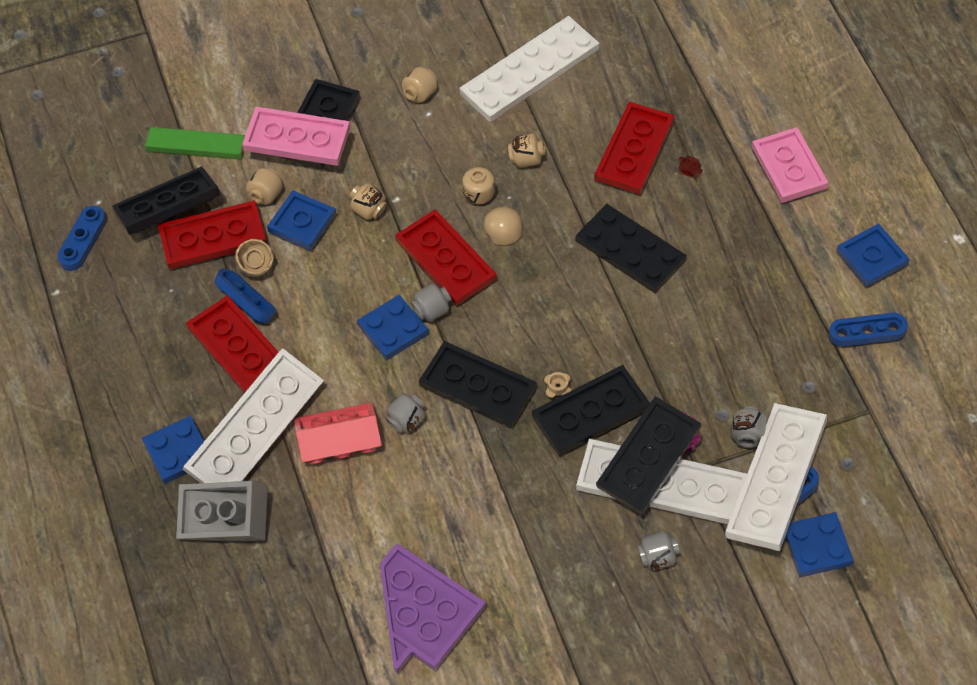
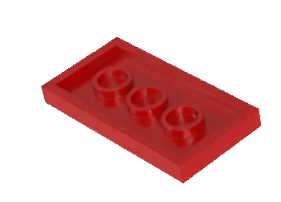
(634, 148)
(210, 234)
(446, 257)
(233, 341)

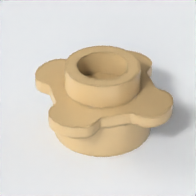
(557, 379)

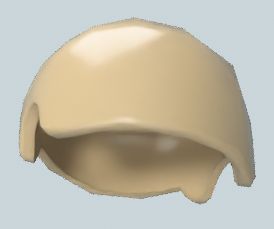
(503, 225)
(254, 258)

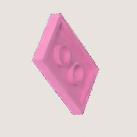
(789, 165)

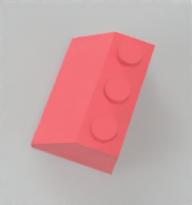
(337, 433)

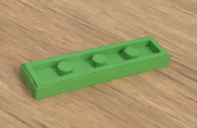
(195, 143)

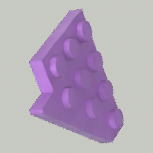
(424, 609)

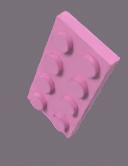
(296, 136)

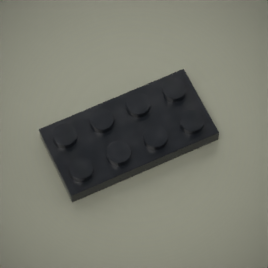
(327, 101)
(166, 200)
(631, 248)
(478, 384)
(590, 410)
(648, 455)

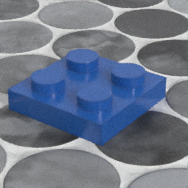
(301, 220)
(872, 255)
(392, 327)
(173, 447)
(818, 545)

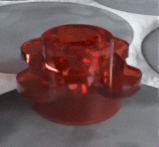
(689, 166)

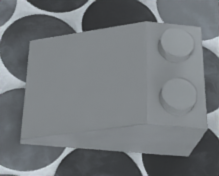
(222, 511)

